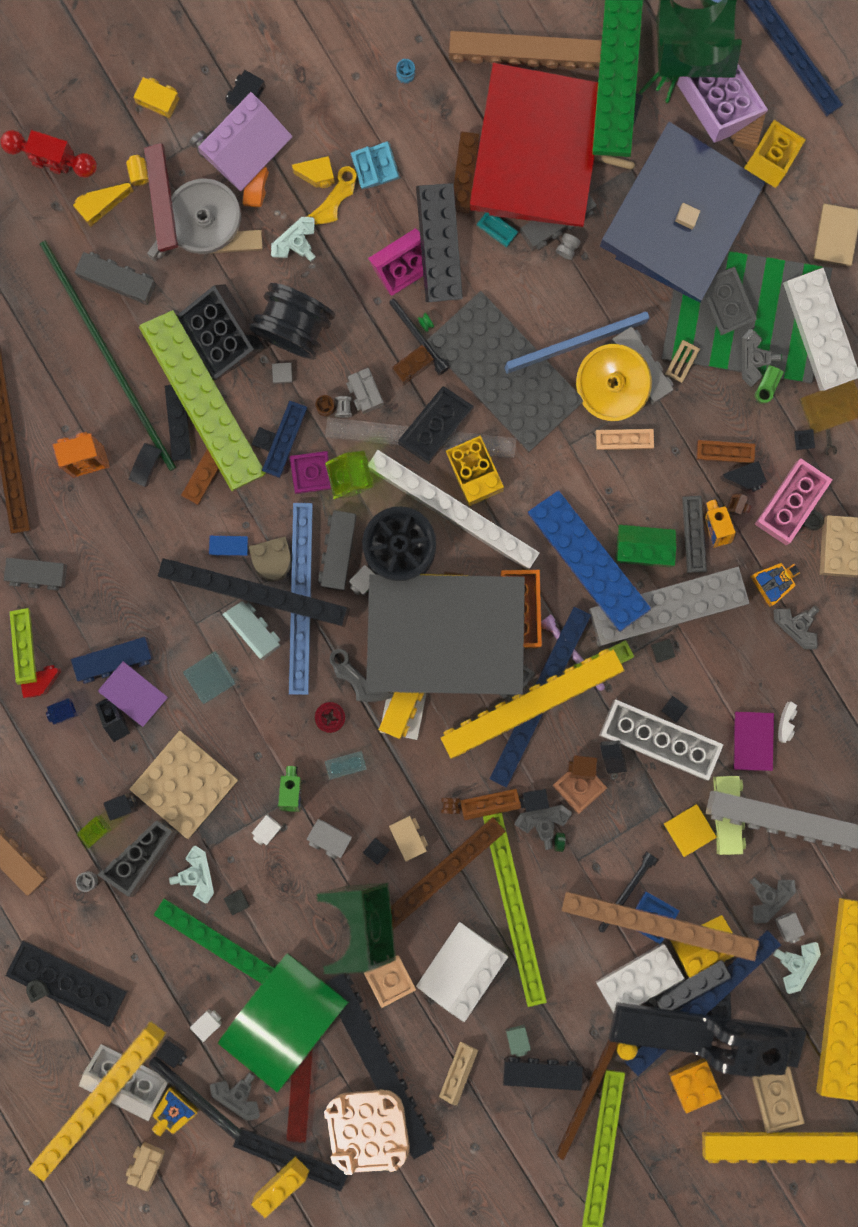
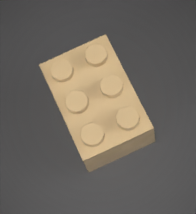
(839, 546)

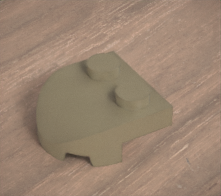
(271, 559)

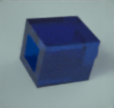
(61, 711)

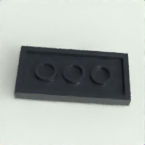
(435, 425)

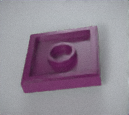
(310, 472)

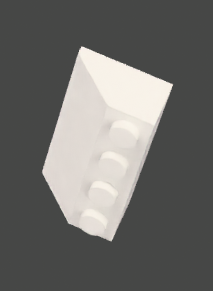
(140, 1092)

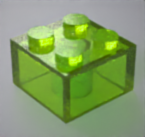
(349, 474)

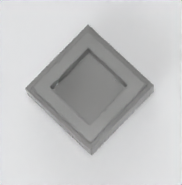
(282, 373)

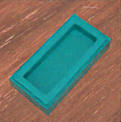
(497, 229)

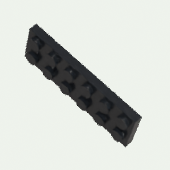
(439, 242)
(67, 983)

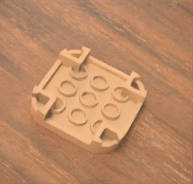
(367, 1131)

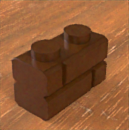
(412, 365)

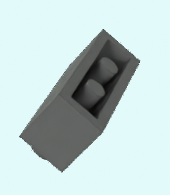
(35, 573)

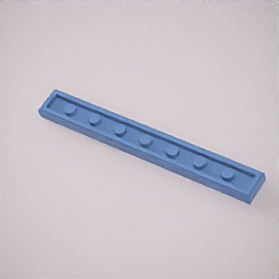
(576, 342)

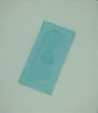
(345, 765)

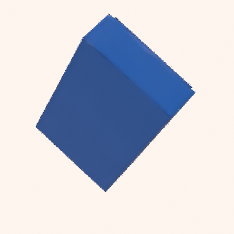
(228, 545)

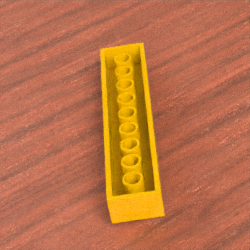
(840, 1036)

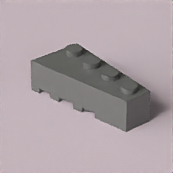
(138, 860)

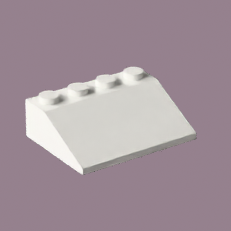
(462, 971)

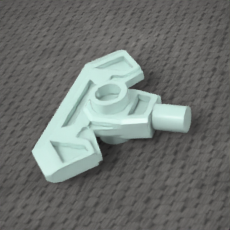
(295, 240)
(196, 875)
(798, 965)

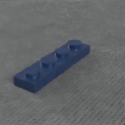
(284, 439)

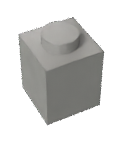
(360, 581)
(789, 927)

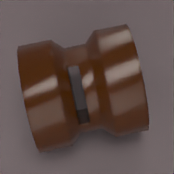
(324, 402)

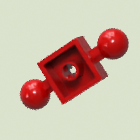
(48, 153)

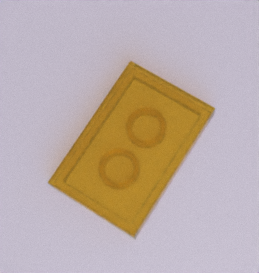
(831, 406)

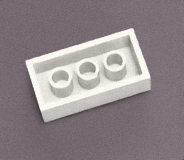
(640, 978)

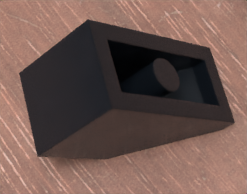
(747, 477)
(112, 720)

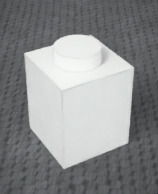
(266, 830)
(206, 1024)

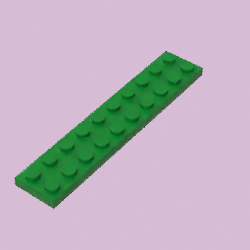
(617, 78)

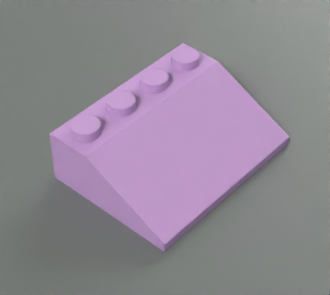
(723, 103)
(245, 142)

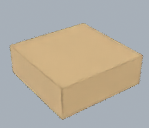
(687, 216)

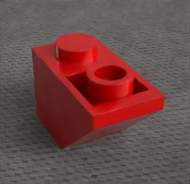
(44, 682)

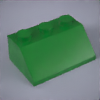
(646, 546)

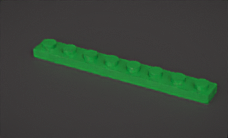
(213, 941)

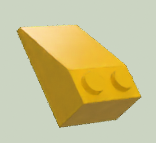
(775, 154)

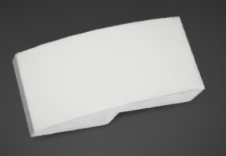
(785, 728)

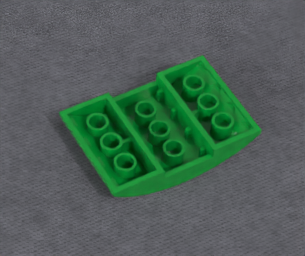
(282, 1022)

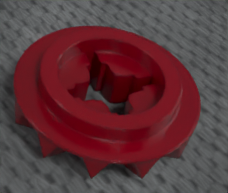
(321, 721)

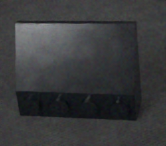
(219, 331)

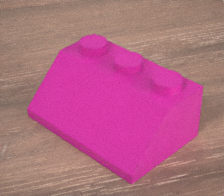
(399, 262)

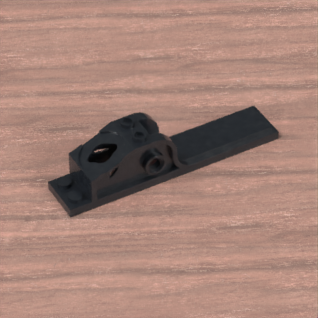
(695, 1035)

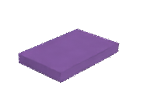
(132, 694)

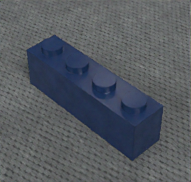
(107, 660)

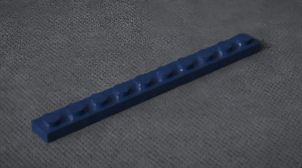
(554, 666)
(739, 970)

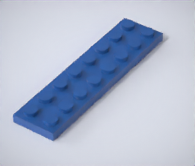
(589, 561)

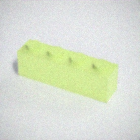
(729, 835)

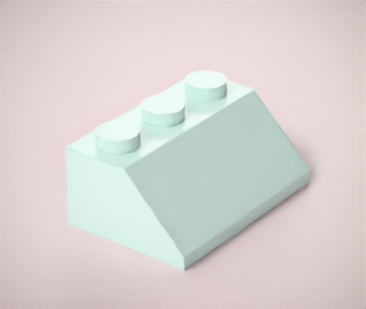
(252, 629)

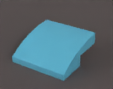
(375, 165)

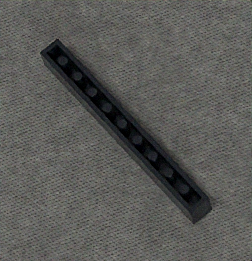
(254, 592)
(377, 1062)

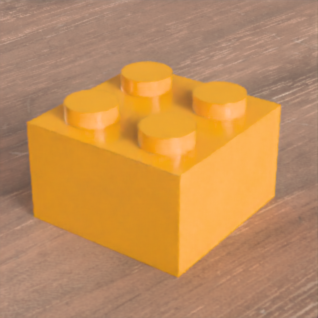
(694, 1085)

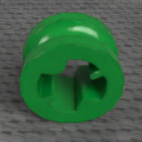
(425, 322)

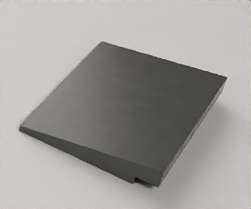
(446, 634)

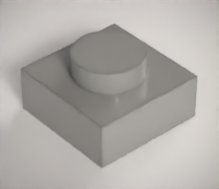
(154, 253)

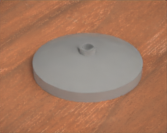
(206, 200)

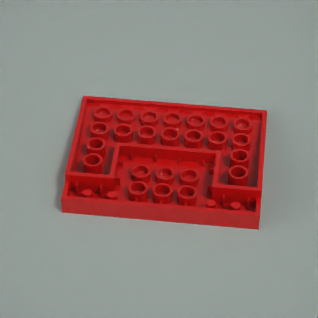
(536, 147)

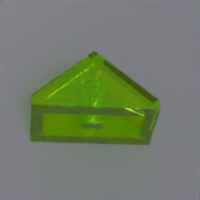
(94, 831)

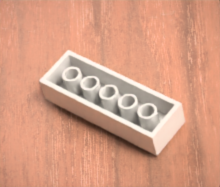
(821, 329)
(661, 740)

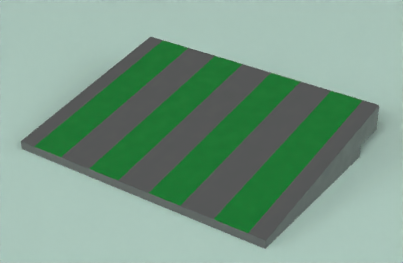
(775, 320)

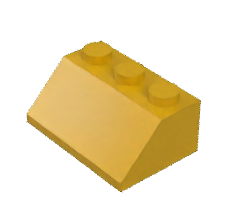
(695, 958)

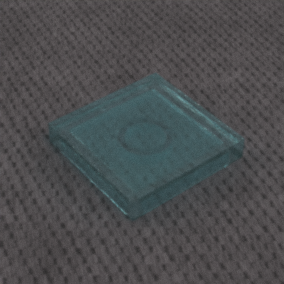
(209, 677)

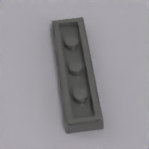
(694, 534)

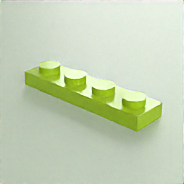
(23, 646)

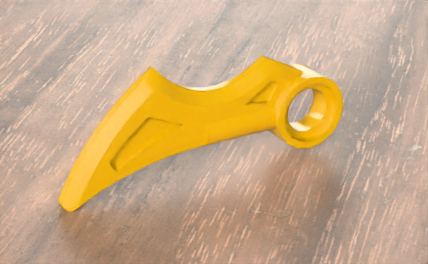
(328, 209)

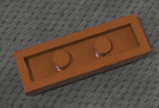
(725, 451)
(201, 479)
(490, 804)

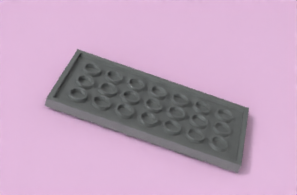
(525, 401)

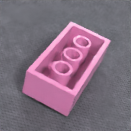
(793, 501)

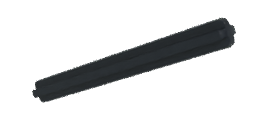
(195, 1098)

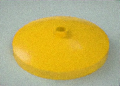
(597, 382)

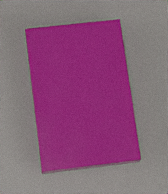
(753, 741)

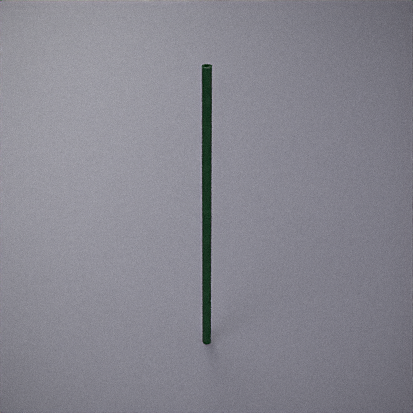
(107, 355)

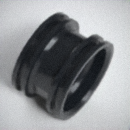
(292, 320)
(382, 525)

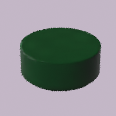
(559, 843)

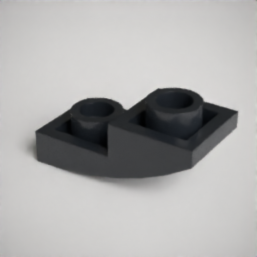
(145, 463)
(613, 757)

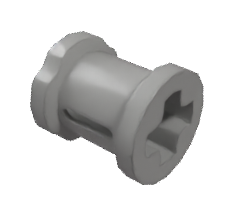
(346, 412)

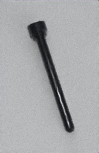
(440, 365)
(647, 862)

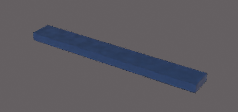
(795, 55)

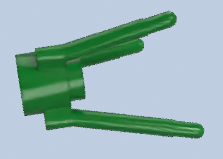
(673, 80)

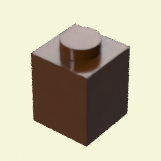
(582, 767)

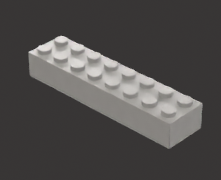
(677, 605)

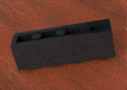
(542, 1074)

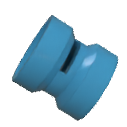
(405, 66)

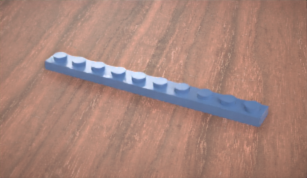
(300, 585)

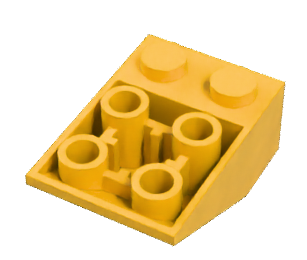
(474, 471)

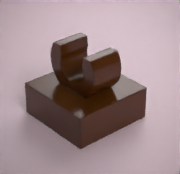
(738, 505)

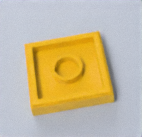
(690, 830)

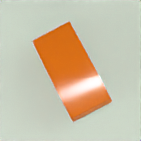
(255, 191)

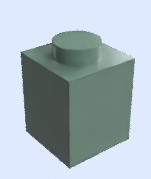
(518, 1040)

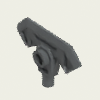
(755, 357)
(798, 626)
(543, 822)
(771, 898)
(237, 1097)

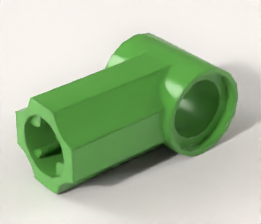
(769, 383)

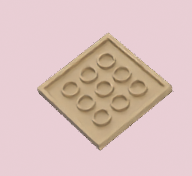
(184, 784)

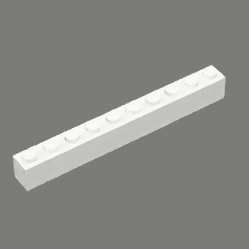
(453, 510)

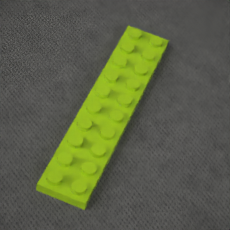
(202, 400)

